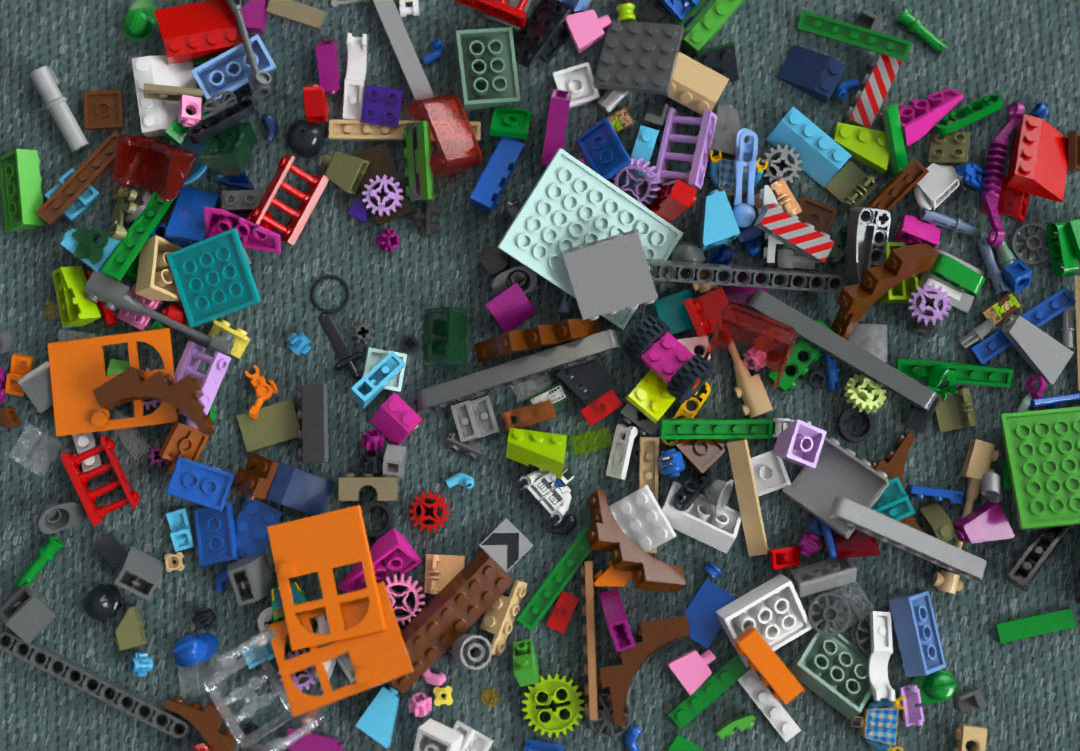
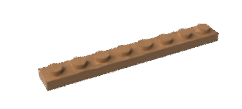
(589, 648)

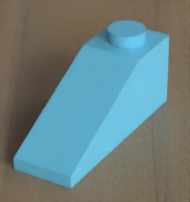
(643, 147)
(376, 380)

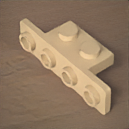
(501, 615)

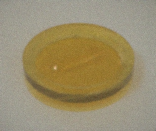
(51, 309)
(490, 697)

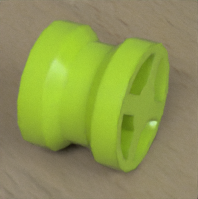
(626, 12)

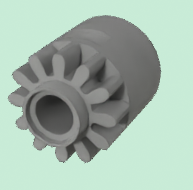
(471, 651)

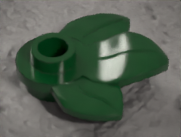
(87, 244)

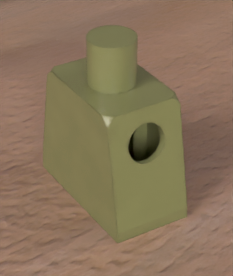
(345, 170)

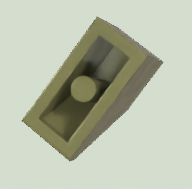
(937, 522)
(130, 631)

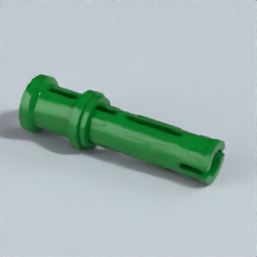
(914, 26)
(44, 555)

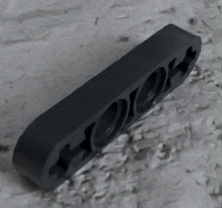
(221, 121)

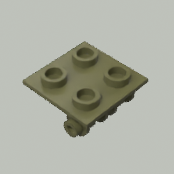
(949, 148)
(851, 185)
(955, 411)

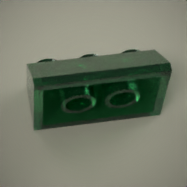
(229, 149)
(445, 337)

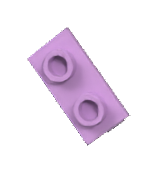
(911, 714)

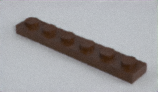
(79, 181)

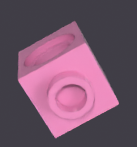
(190, 103)

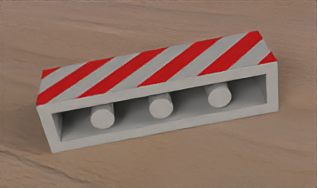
(874, 91)
(794, 233)

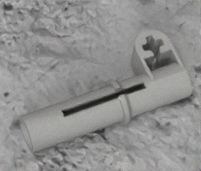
(46, 84)

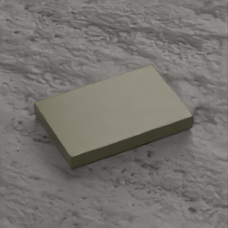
(273, 426)

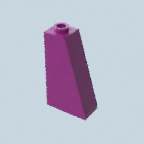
(556, 124)

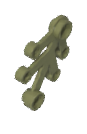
(121, 194)

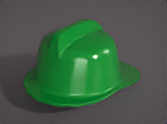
(139, 21)
(935, 686)

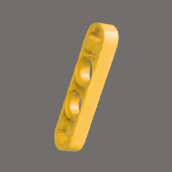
(682, 411)

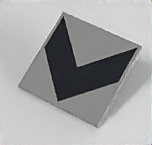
(506, 545)

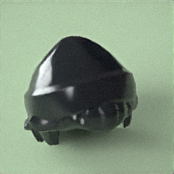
(102, 602)

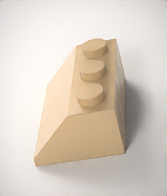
(696, 84)
(154, 273)

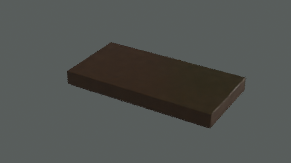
(382, 164)

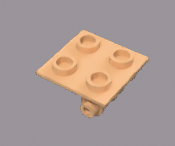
(783, 196)
(440, 571)

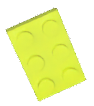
(651, 396)

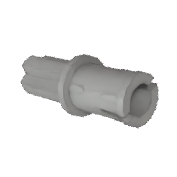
(1068, 329)
(978, 332)

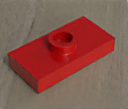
(601, 407)
(562, 611)

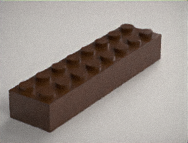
(451, 614)

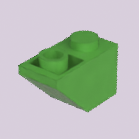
(525, 663)

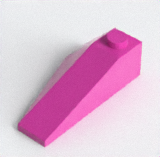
(924, 114)
(250, 234)
(389, 556)

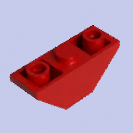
(315, 103)

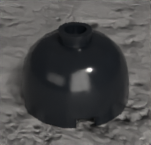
(305, 138)

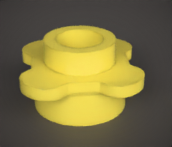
(444, 690)

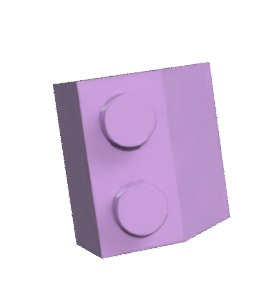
(800, 444)

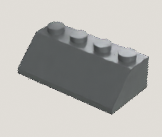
(314, 423)

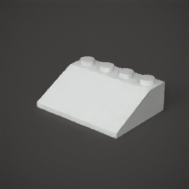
(154, 113)
(771, 610)

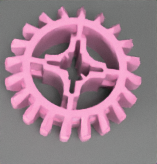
(405, 606)

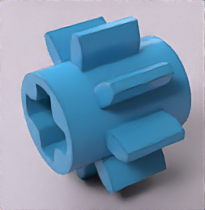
(299, 343)
(140, 664)

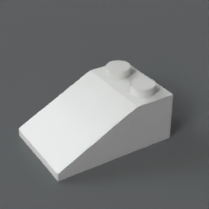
(437, 737)

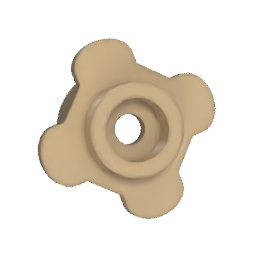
(169, 562)

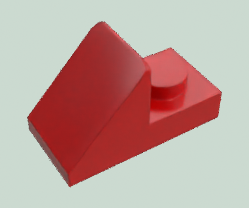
(784, 557)

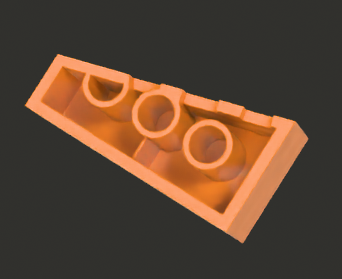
(768, 665)

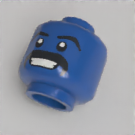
(671, 463)

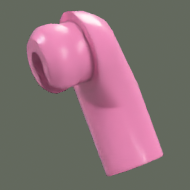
(434, 679)

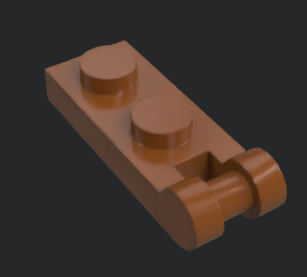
(529, 415)

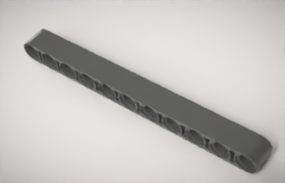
(748, 279)
(844, 350)
(518, 371)
(100, 692)

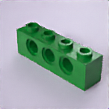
(800, 368)

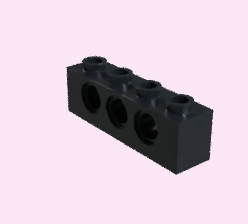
(1037, 555)

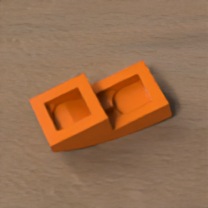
(20, 366)

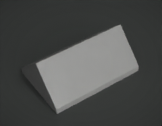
(824, 575)

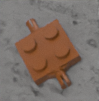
(183, 442)

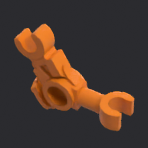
(262, 390)

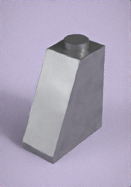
(725, 131)

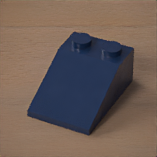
(811, 72)
(299, 489)

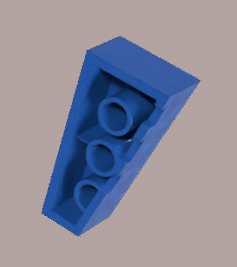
(496, 174)

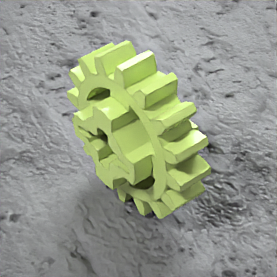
(864, 393)

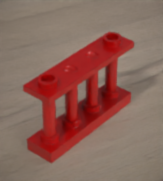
(500, 10)
(298, 216)
(88, 495)

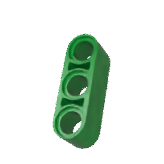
(1061, 250)
(957, 275)

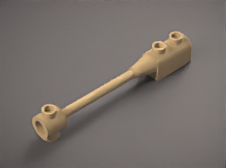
(748, 387)
(976, 464)

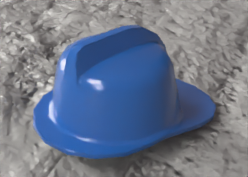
(195, 649)

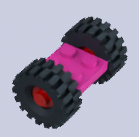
(668, 358)

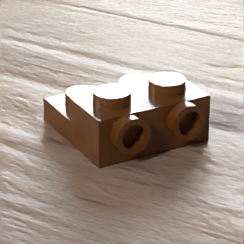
(256, 477)

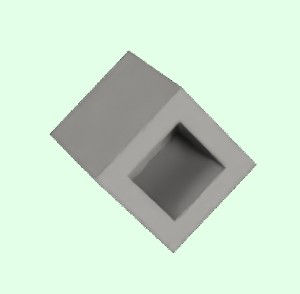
(394, 460)

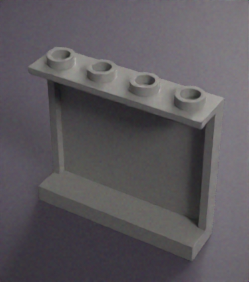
(610, 275)
(836, 475)

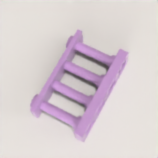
(699, 158)
(211, 381)

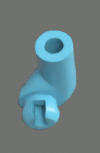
(461, 479)

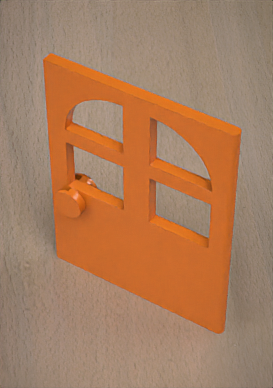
(79, 368)
(318, 546)
(374, 656)

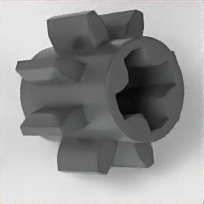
(368, 335)

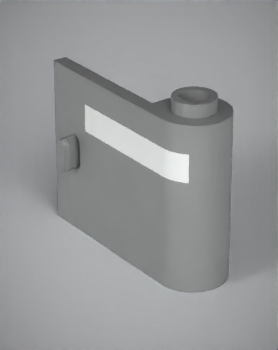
(958, 298)

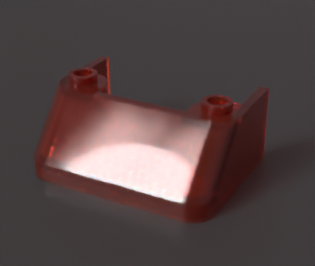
(758, 332)

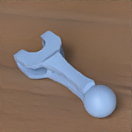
(745, 156)

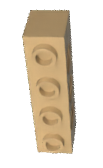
(972, 733)

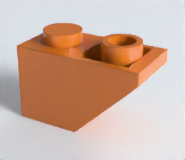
(612, 577)

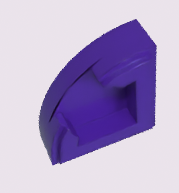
(359, 210)

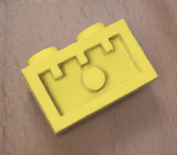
(240, 338)

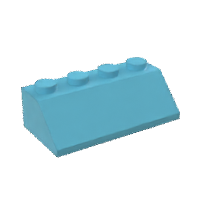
(818, 152)

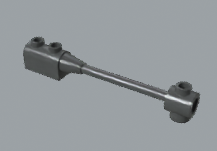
(258, 80)
(118, 296)

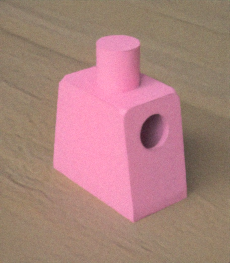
(586, 28)
(692, 669)

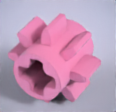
(754, 359)
(420, 704)

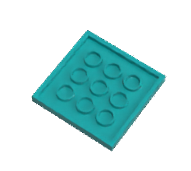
(213, 278)

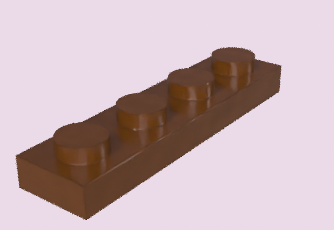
(898, 186)

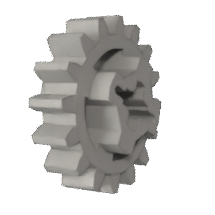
(783, 156)

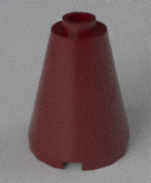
(857, 545)

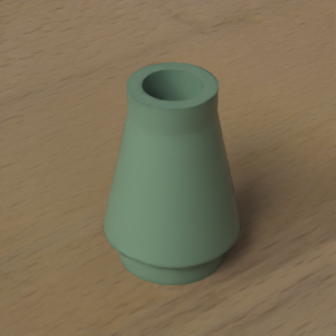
(1004, 255)

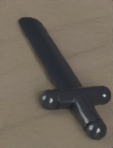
(347, 358)

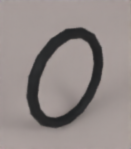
(337, 309)

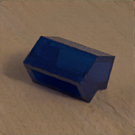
(723, 255)

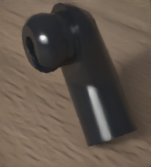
(568, 525)

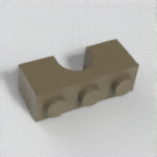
(350, 487)

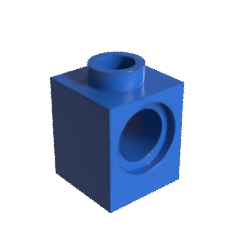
(1017, 276)

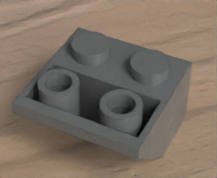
(138, 573)
(251, 578)
(27, 613)

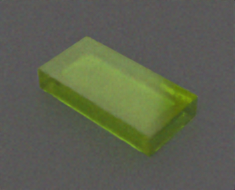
(591, 441)

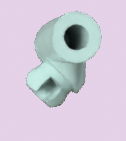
(1025, 403)

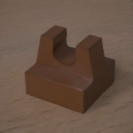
(9, 418)

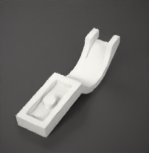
(355, 77)
(880, 653)

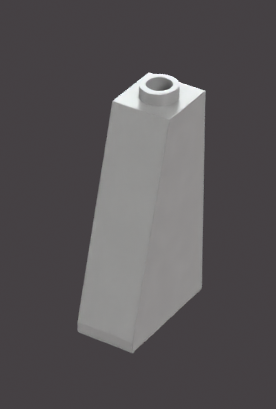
(1037, 348)

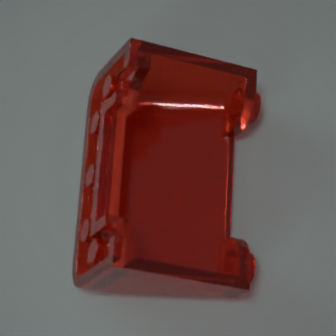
(451, 133)
(152, 165)

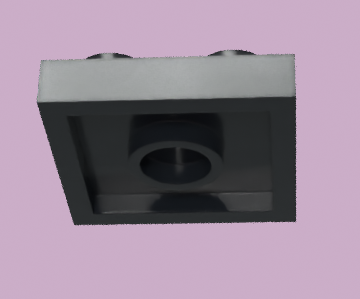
(720, 59)

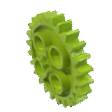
(555, 723)

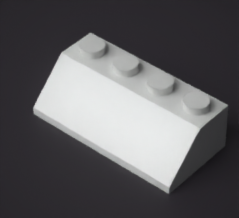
(700, 520)

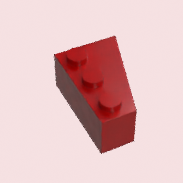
(673, 200)

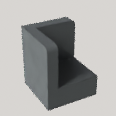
(869, 20)
(655, 115)
(970, 699)

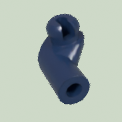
(271, 125)

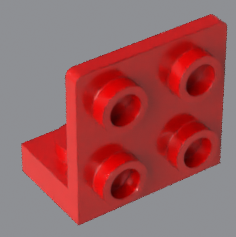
(1011, 202)
(706, 310)

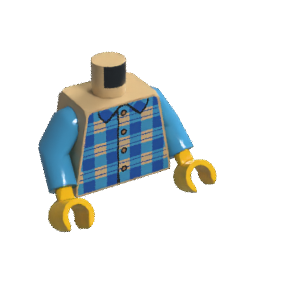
(723, 175)
(880, 723)

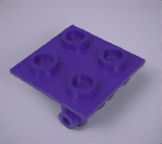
(381, 106)

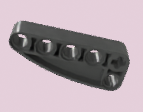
(862, 243)

